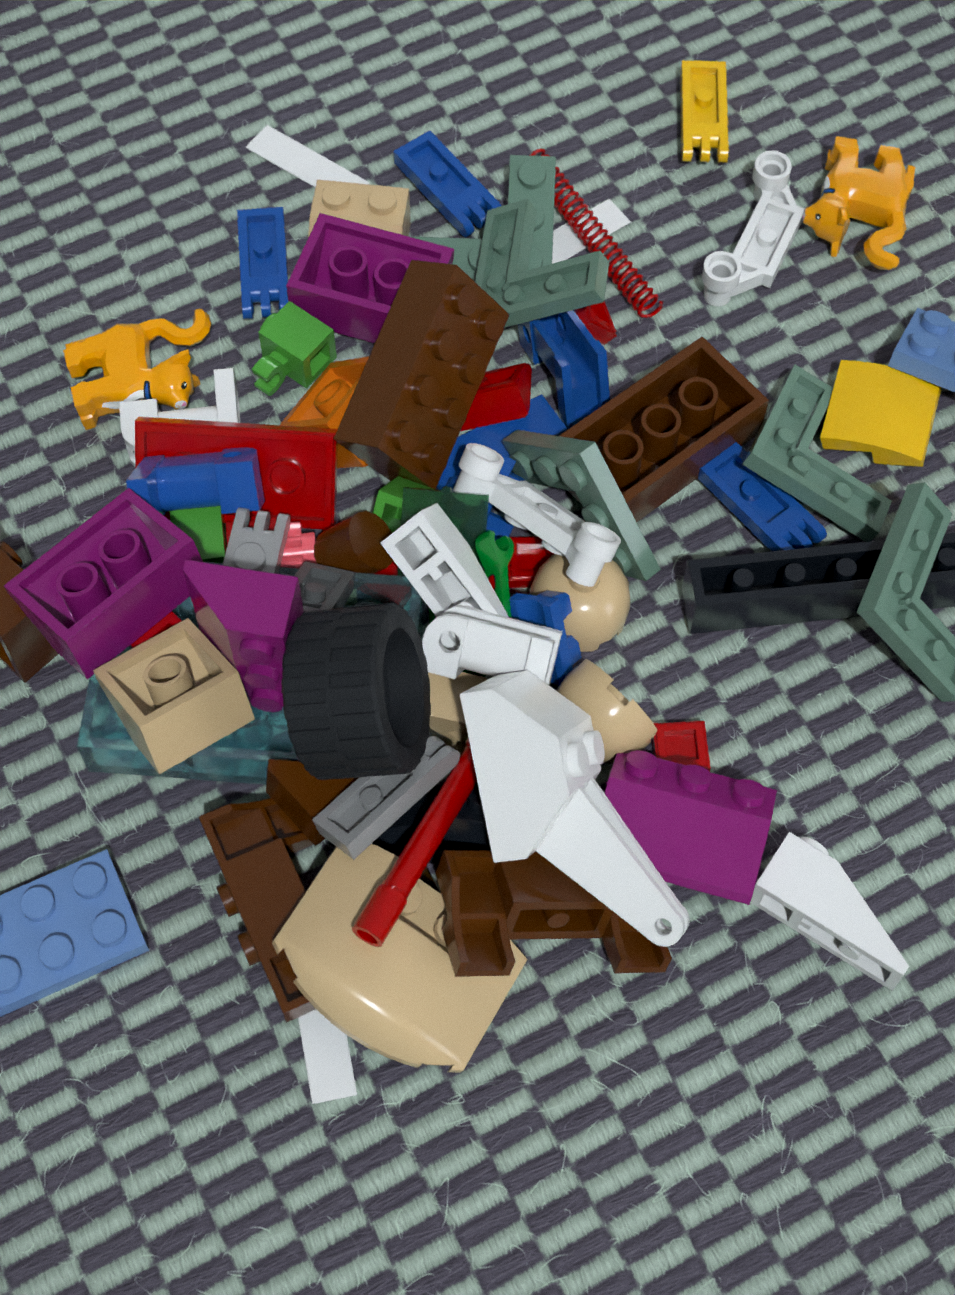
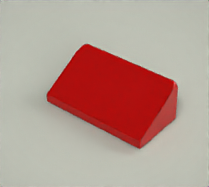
(501, 397)

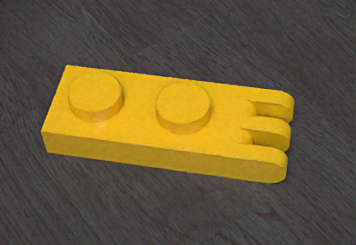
(704, 109)

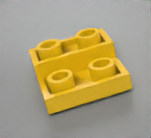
(880, 413)

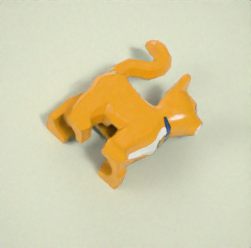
(864, 196)
(127, 370)

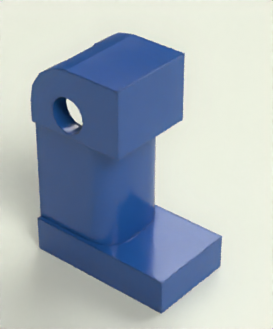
(574, 361)
(200, 481)

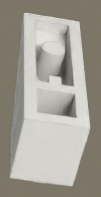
(441, 564)
(820, 902)

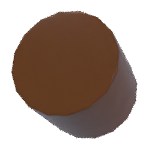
(354, 544)

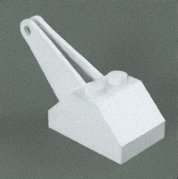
(541, 795)

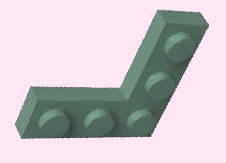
(528, 178)
(537, 291)
(784, 458)
(582, 469)
(895, 588)

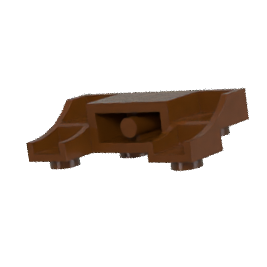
(261, 885)
(528, 900)

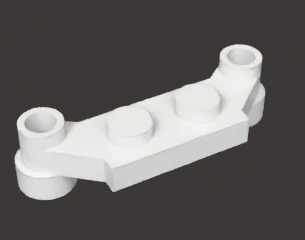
(764, 238)
(526, 507)

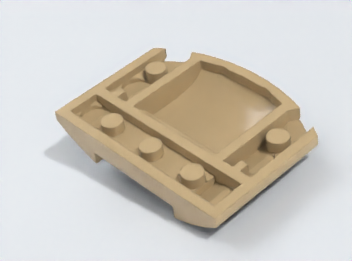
(393, 995)

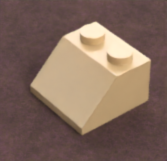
(363, 203)
(175, 695)

